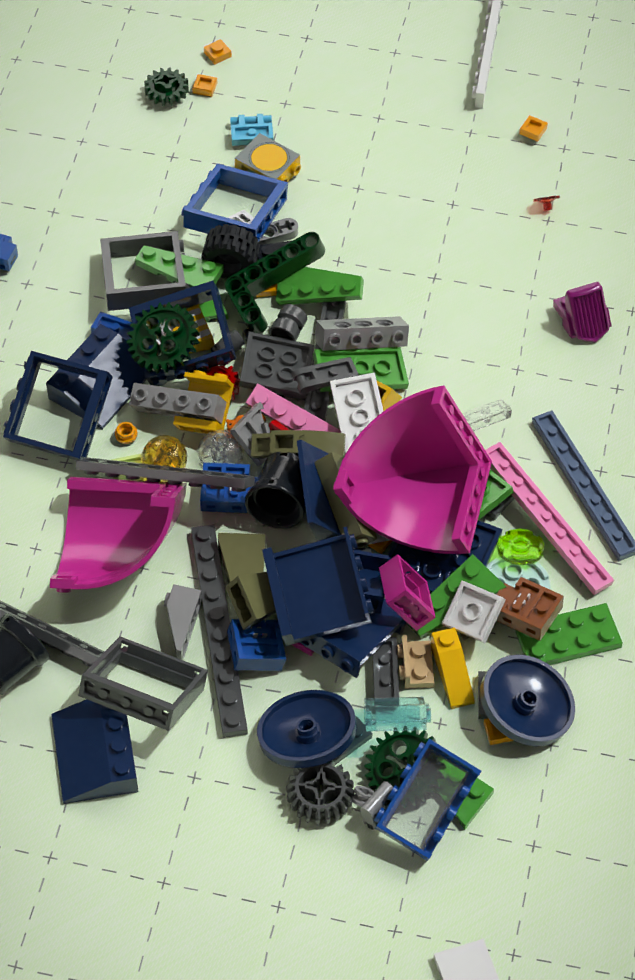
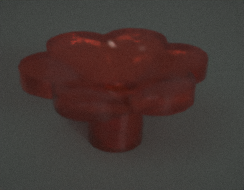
(546, 201)

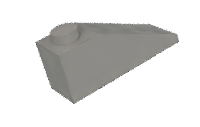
(182, 609)

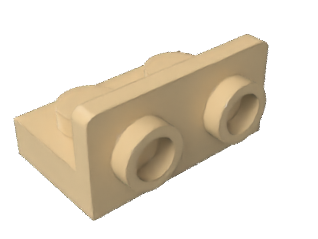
(417, 663)

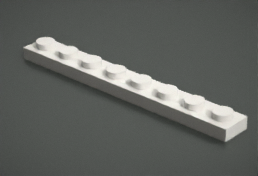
(486, 50)

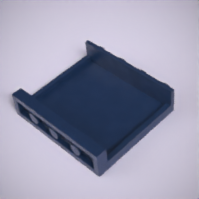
(318, 588)
(354, 646)

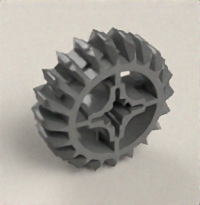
(300, 787)

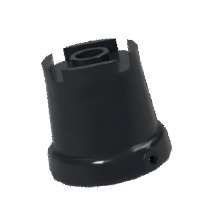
(277, 492)
(18, 651)

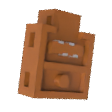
(529, 607)

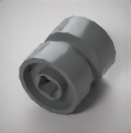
(289, 323)

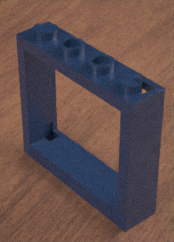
(188, 298)
(92, 415)

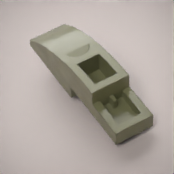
(286, 441)

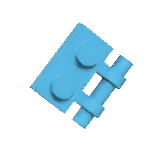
(247, 128)

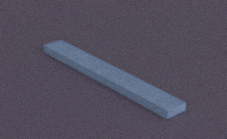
(585, 485)

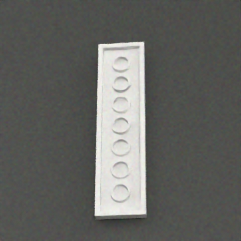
(356, 405)

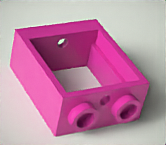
(407, 593)

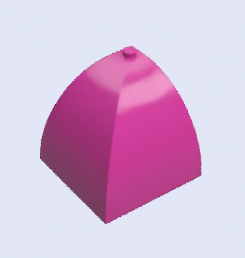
(417, 474)
(113, 529)

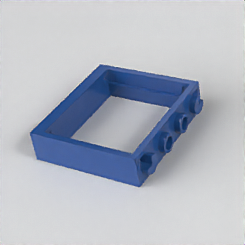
(221, 174)

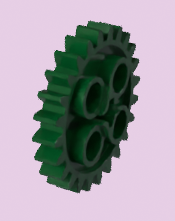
(181, 339)
(388, 748)

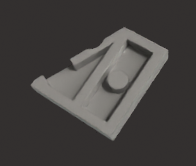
(250, 424)

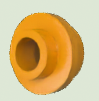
(126, 428)

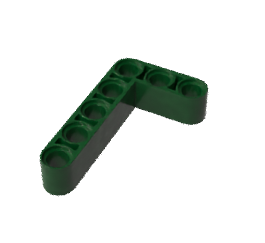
(263, 274)

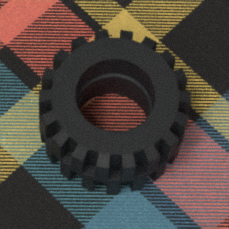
(231, 247)

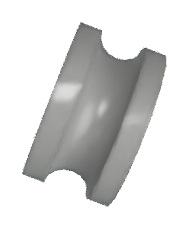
(362, 795)

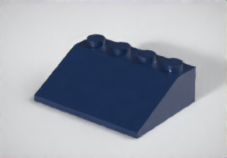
(106, 352)
(318, 509)
(93, 752)

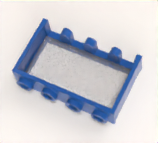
(426, 798)

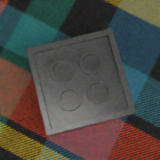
(271, 362)

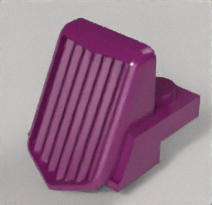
(584, 312)

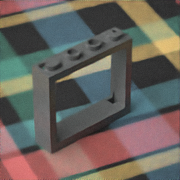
(131, 245)
(136, 703)

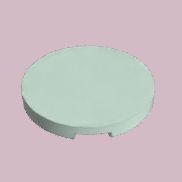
(511, 573)

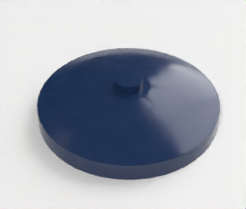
(527, 700)
(307, 728)

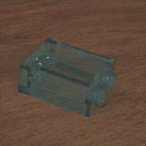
(396, 714)

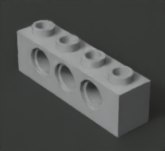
(361, 333)
(177, 402)

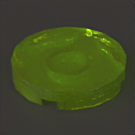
(520, 547)

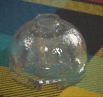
(219, 448)

